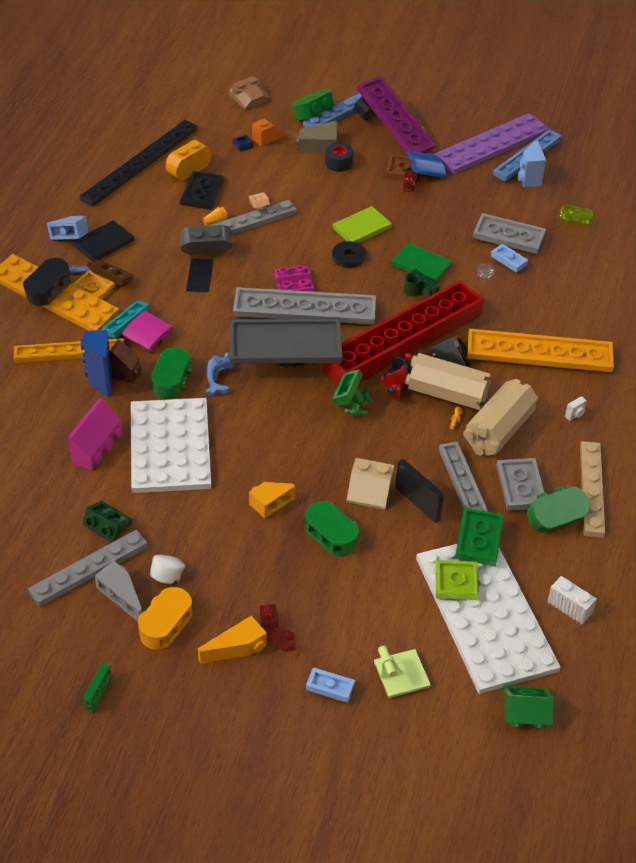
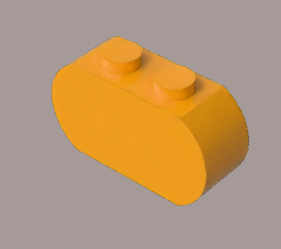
(187, 159)
(165, 618)

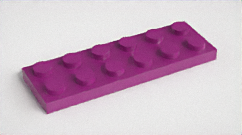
(395, 116)

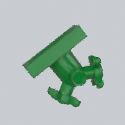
(348, 393)

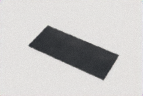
(199, 275)

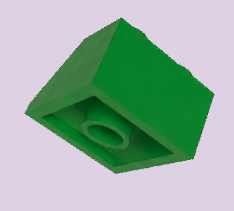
(528, 706)

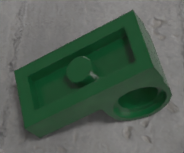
(418, 283)

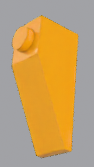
(236, 642)

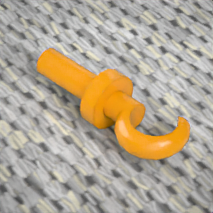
(456, 417)

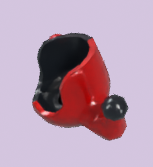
(396, 376)

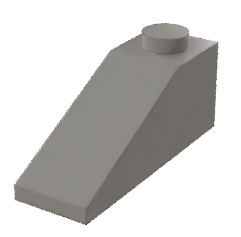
(117, 586)

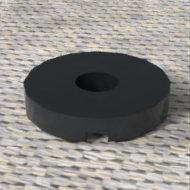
(348, 247)

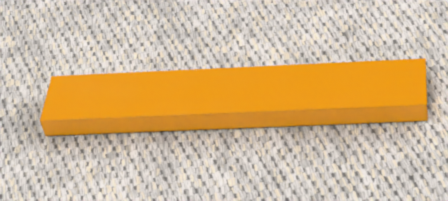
(51, 351)

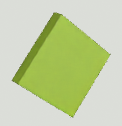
(456, 580)

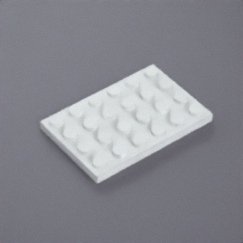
(169, 445)

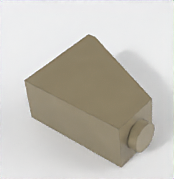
(317, 137)

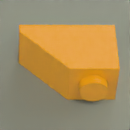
(271, 497)

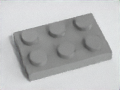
(519, 482)

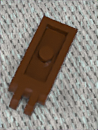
(110, 272)

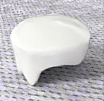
(166, 569)

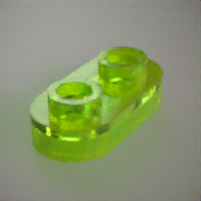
(576, 214)

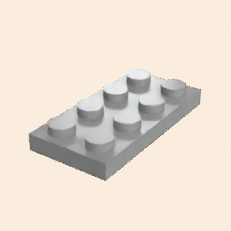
(509, 232)

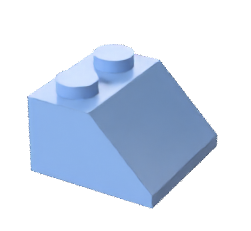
(532, 166)

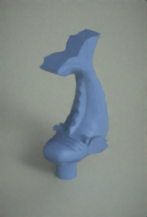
(215, 366)

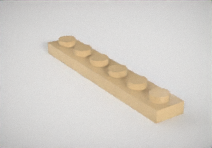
(593, 487)

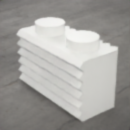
(571, 600)

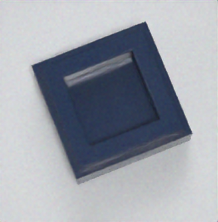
(242, 143)

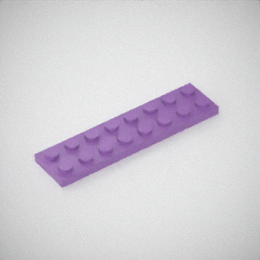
(491, 143)

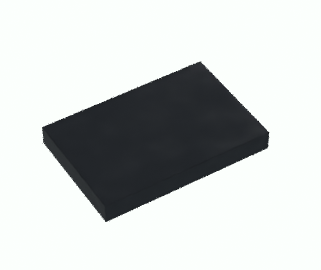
(202, 190)
(103, 241)
(419, 490)

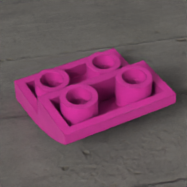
(294, 278)
(147, 331)

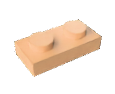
(259, 200)

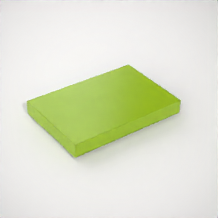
(362, 225)

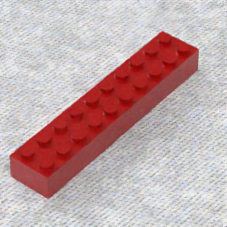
(407, 331)

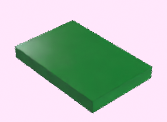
(428, 263)
(479, 536)

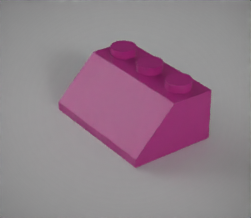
(94, 435)

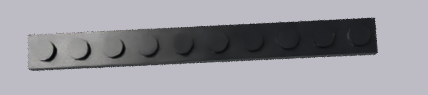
(138, 163)

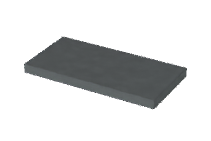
(285, 341)

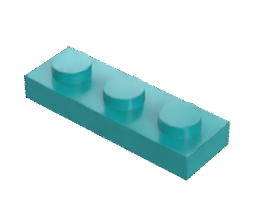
(120, 322)

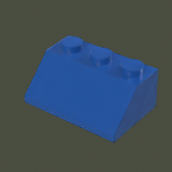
(97, 360)

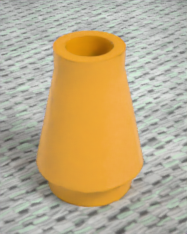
(215, 216)

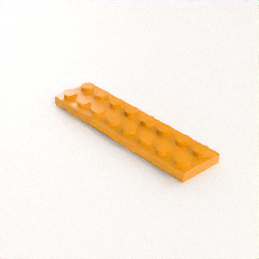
(70, 304)
(540, 350)

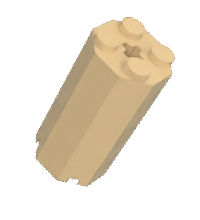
(448, 381)
(500, 417)

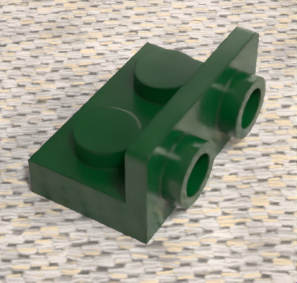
(106, 520)

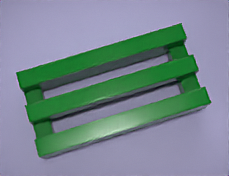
(97, 687)

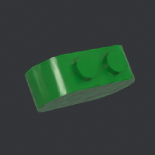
(313, 104)
(171, 373)
(558, 508)
(331, 528)

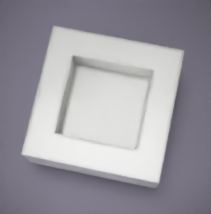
(575, 408)

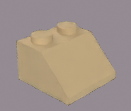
(370, 483)

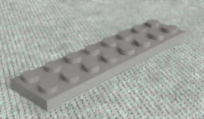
(304, 305)

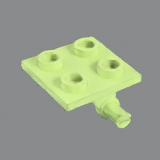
(401, 672)

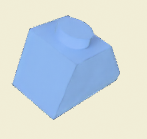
(68, 228)

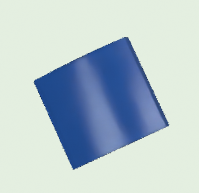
(427, 164)

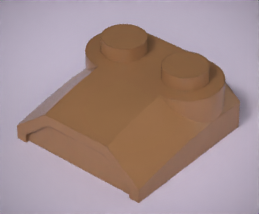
(248, 93)

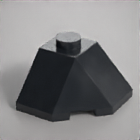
(452, 350)

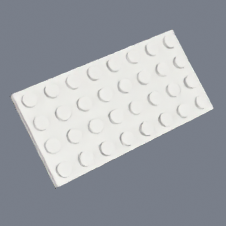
(497, 631)

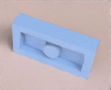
(509, 258)
(330, 685)

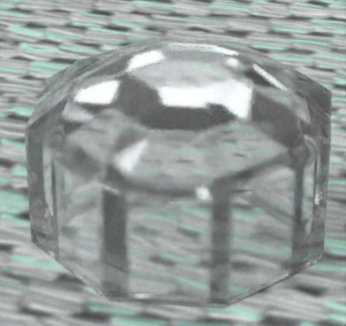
(485, 271)

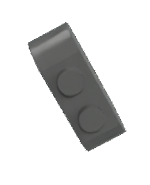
(205, 239)

